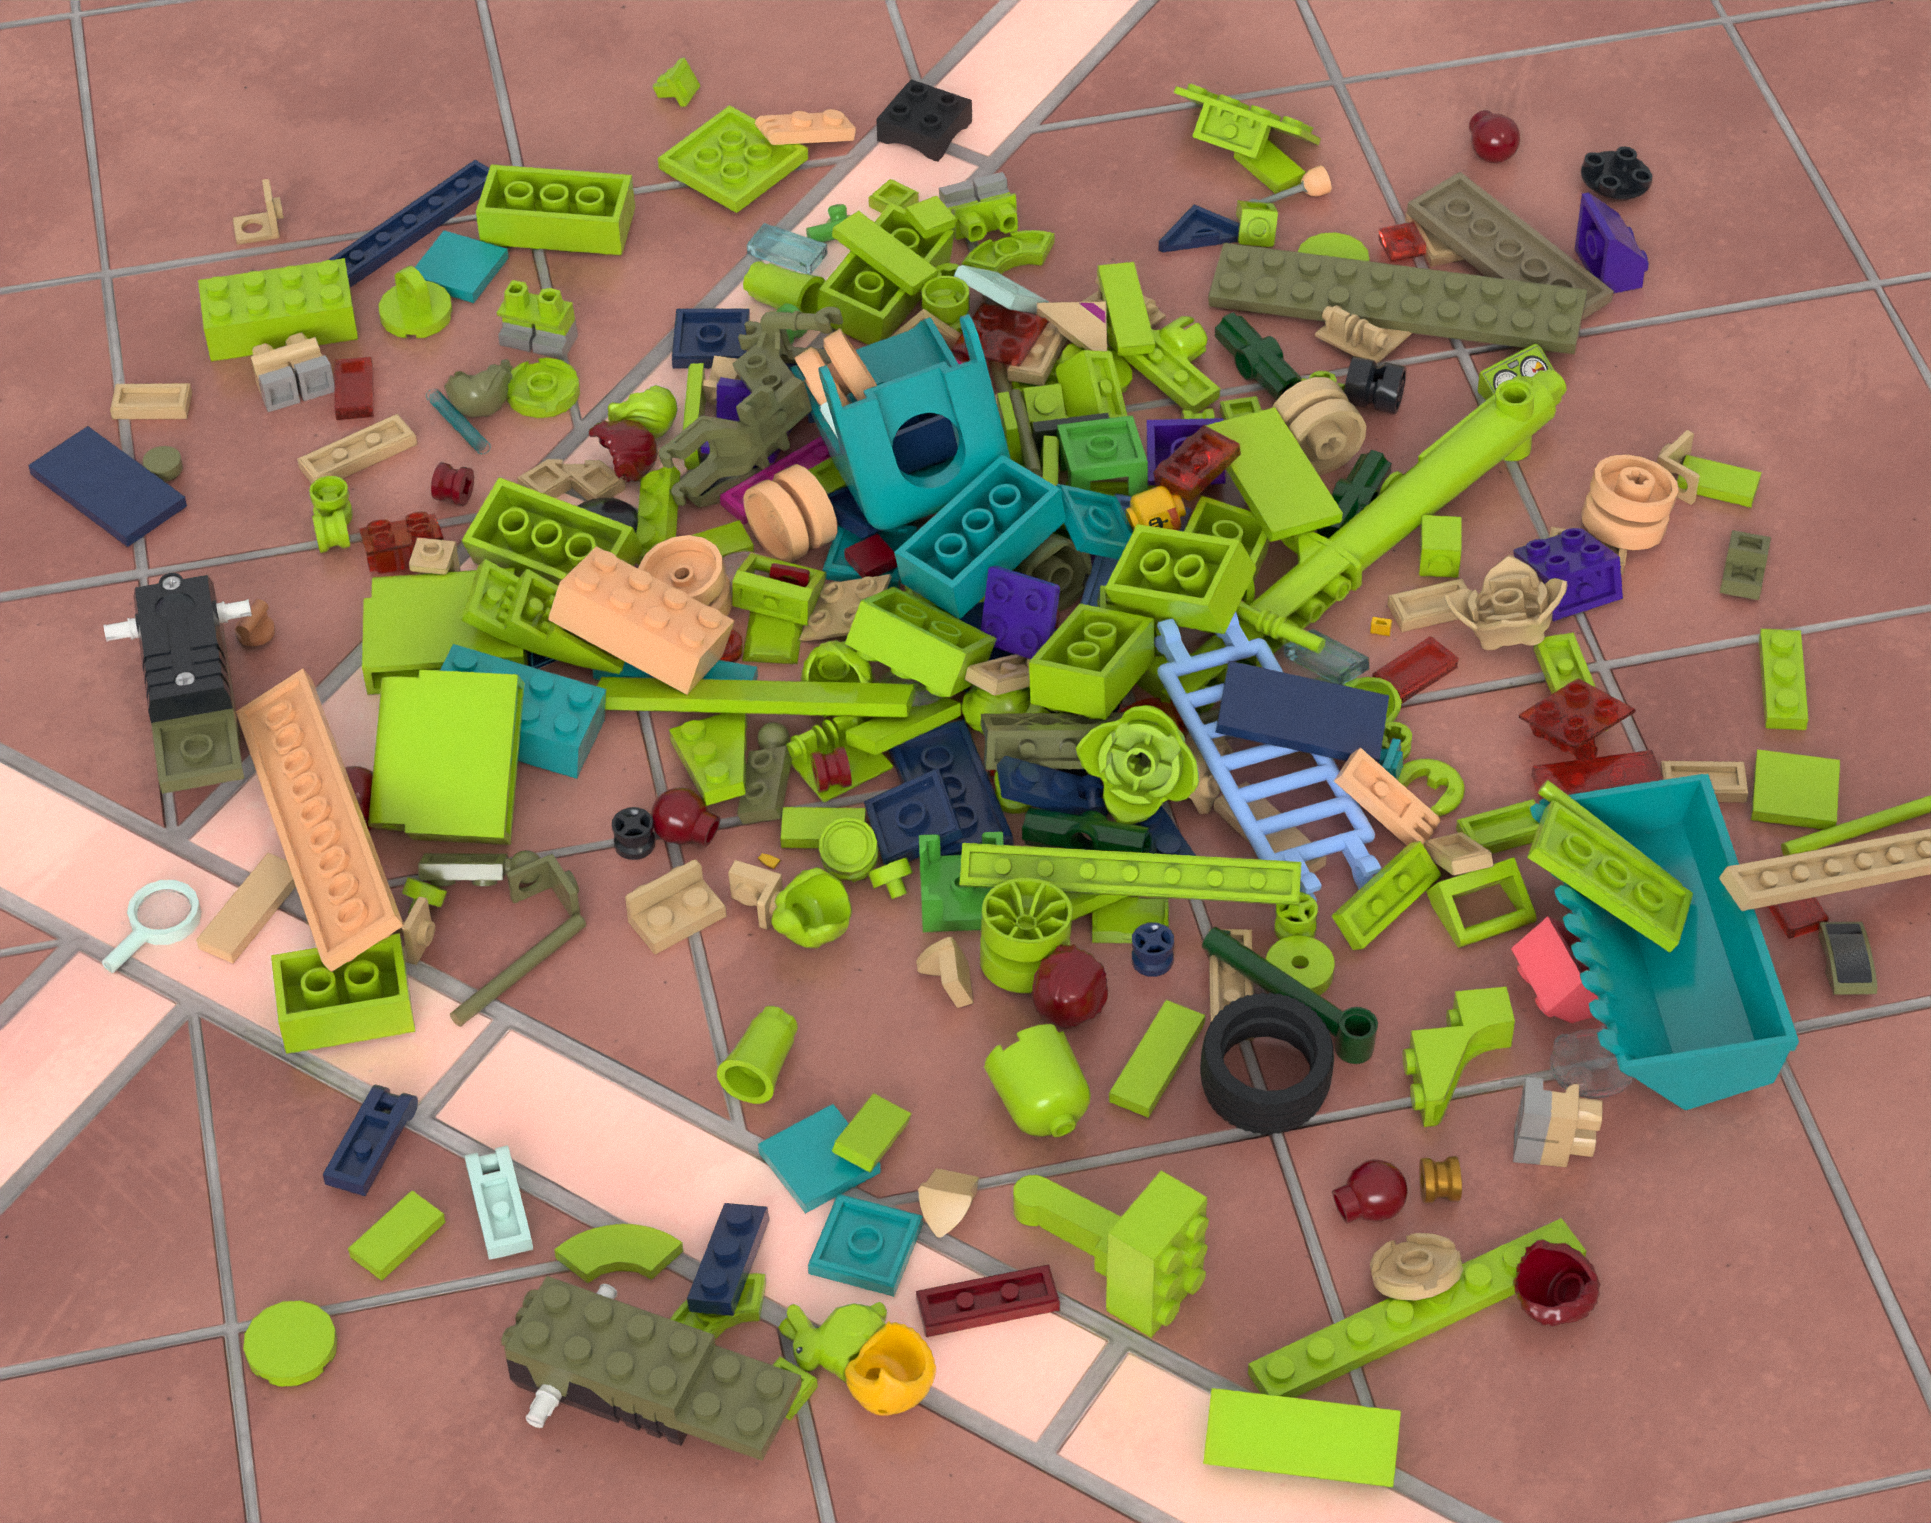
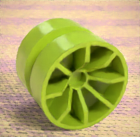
(1020, 928)

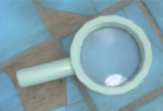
(158, 915)

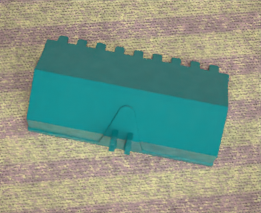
(1712, 1008)

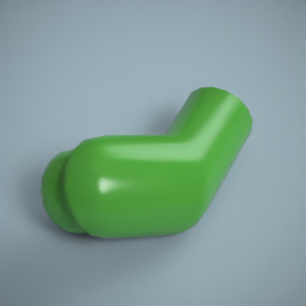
(824, 231)

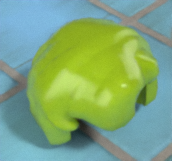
(812, 909)

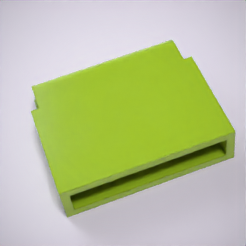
(417, 621)
(447, 756)

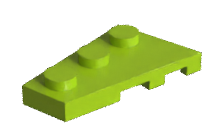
(714, 754)

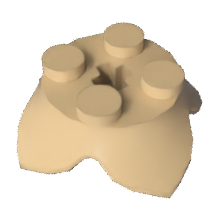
(1510, 606)

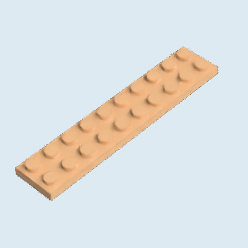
(318, 821)

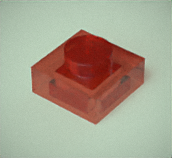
(1402, 241)

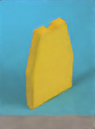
(769, 860)

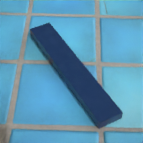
(413, 222)

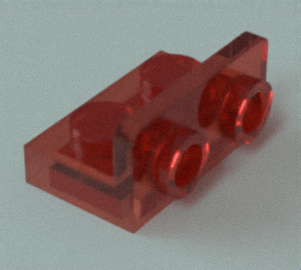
(1196, 463)

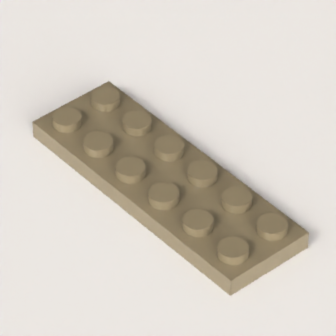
(1499, 240)

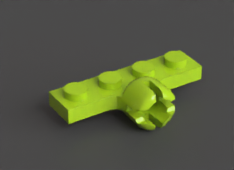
(1171, 366)

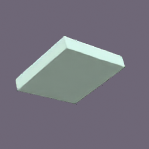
(1000, 289)

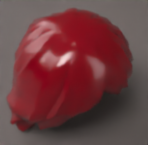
(630, 445)
(1069, 987)
(1556, 1283)

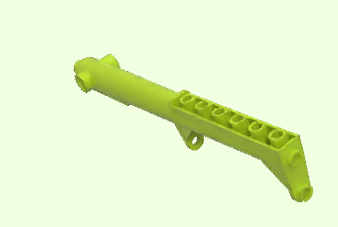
(1334, 566)

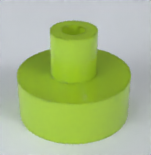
(891, 876)
(416, 888)

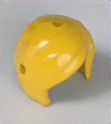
(891, 1370)

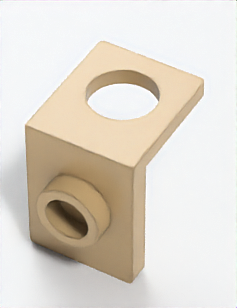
(267, 220)
(1672, 459)
(417, 931)

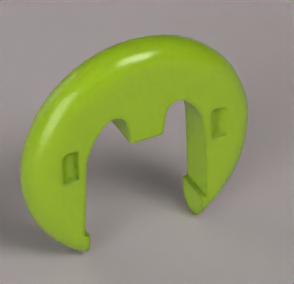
(1438, 774)

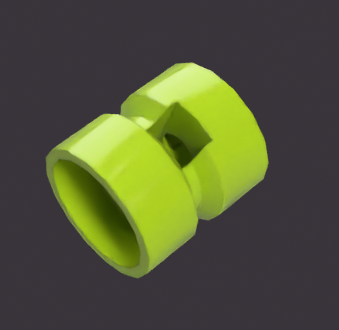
(946, 299)

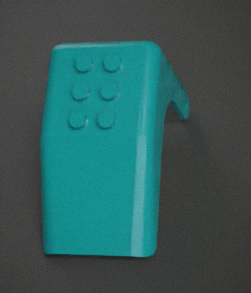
(912, 378)

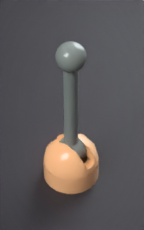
(1314, 183)

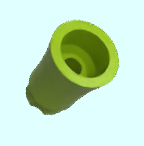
(778, 286)
(757, 1059)

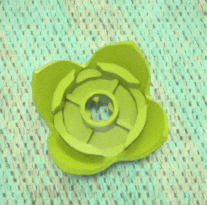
(1136, 791)

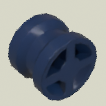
(1145, 942)

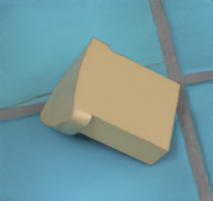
(950, 963)
(946, 1199)

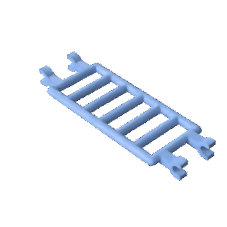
(1238, 648)

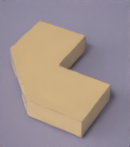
(589, 479)

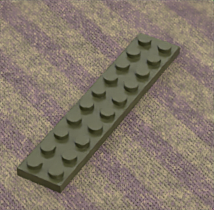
(1399, 297)

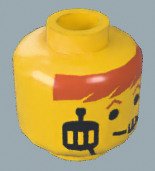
(1156, 509)

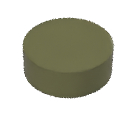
(163, 462)

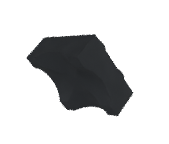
(924, 119)

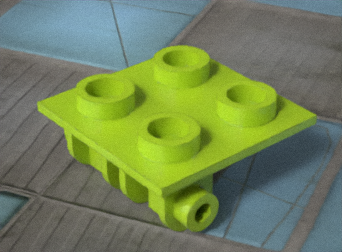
(825, 740)

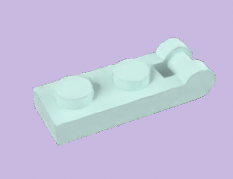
(498, 1203)

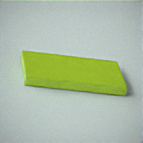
(1277, 476)
(1611, 875)

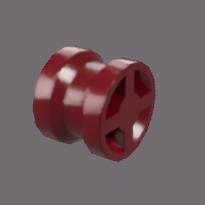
(452, 483)
(831, 769)

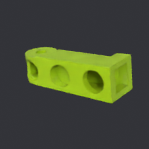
(1064, 1214)

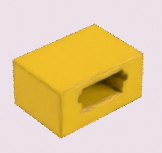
(1381, 626)

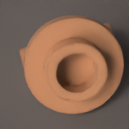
(257, 628)

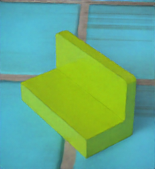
(1091, 385)

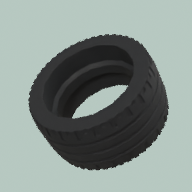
(1276, 1018)

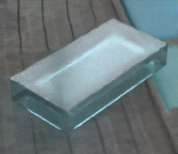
(787, 249)
(1334, 662)

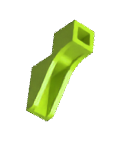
(1438, 1056)

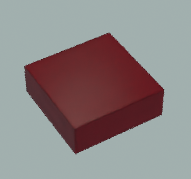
(871, 557)

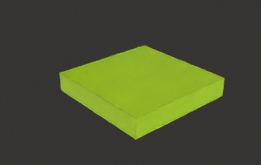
(1795, 789)

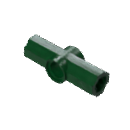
(1256, 356)
(1359, 488)
(1065, 831)

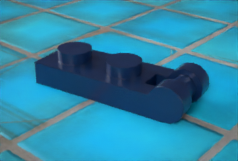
(1050, 788)
(369, 1140)

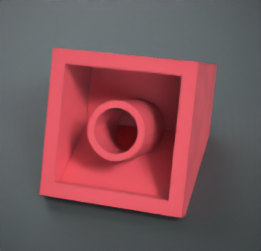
(1553, 971)

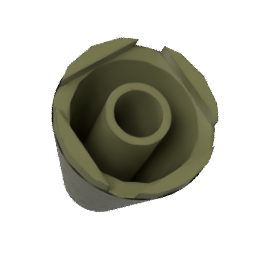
(1060, 564)

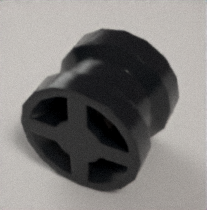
(633, 833)

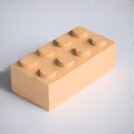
(641, 620)

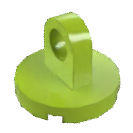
(414, 306)

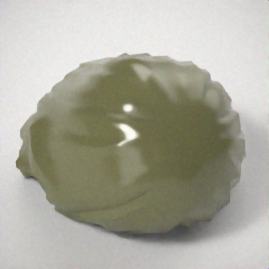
(480, 393)

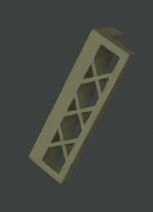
(1040, 738)

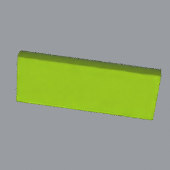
(1302, 1437)

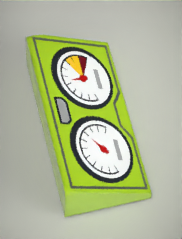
(1523, 363)

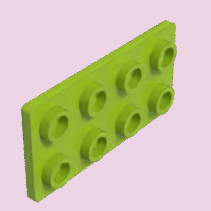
(1235, 128)

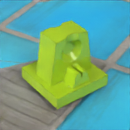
(677, 83)

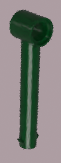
(1272, 979)

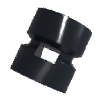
(1375, 384)

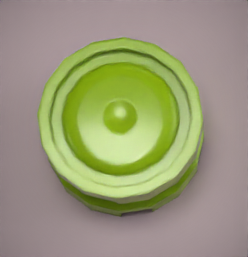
(848, 849)

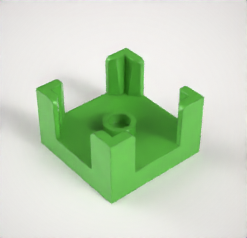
(1102, 452)
(945, 902)

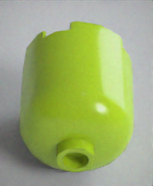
(1040, 1082)

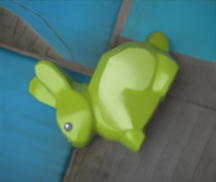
(836, 1339)

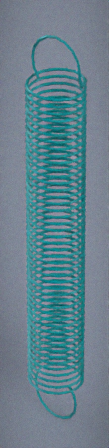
(473, 438)

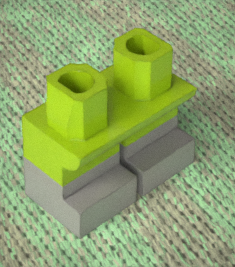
(981, 206)
(537, 321)

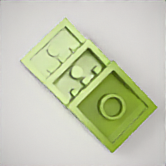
(518, 613)

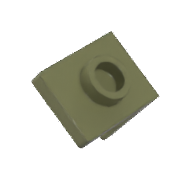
(550, 876)

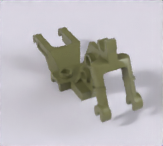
(765, 416)

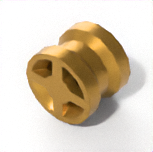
(1440, 1179)

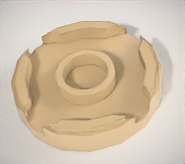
(1416, 1267)

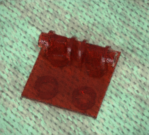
(1003, 334)
(384, 537)
(1575, 717)

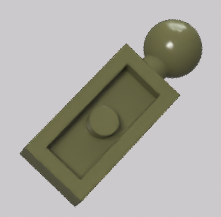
(766, 776)
(482, 869)

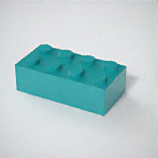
(986, 525)
(557, 713)

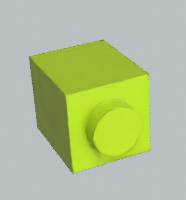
(1440, 546)

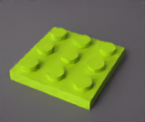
(731, 160)

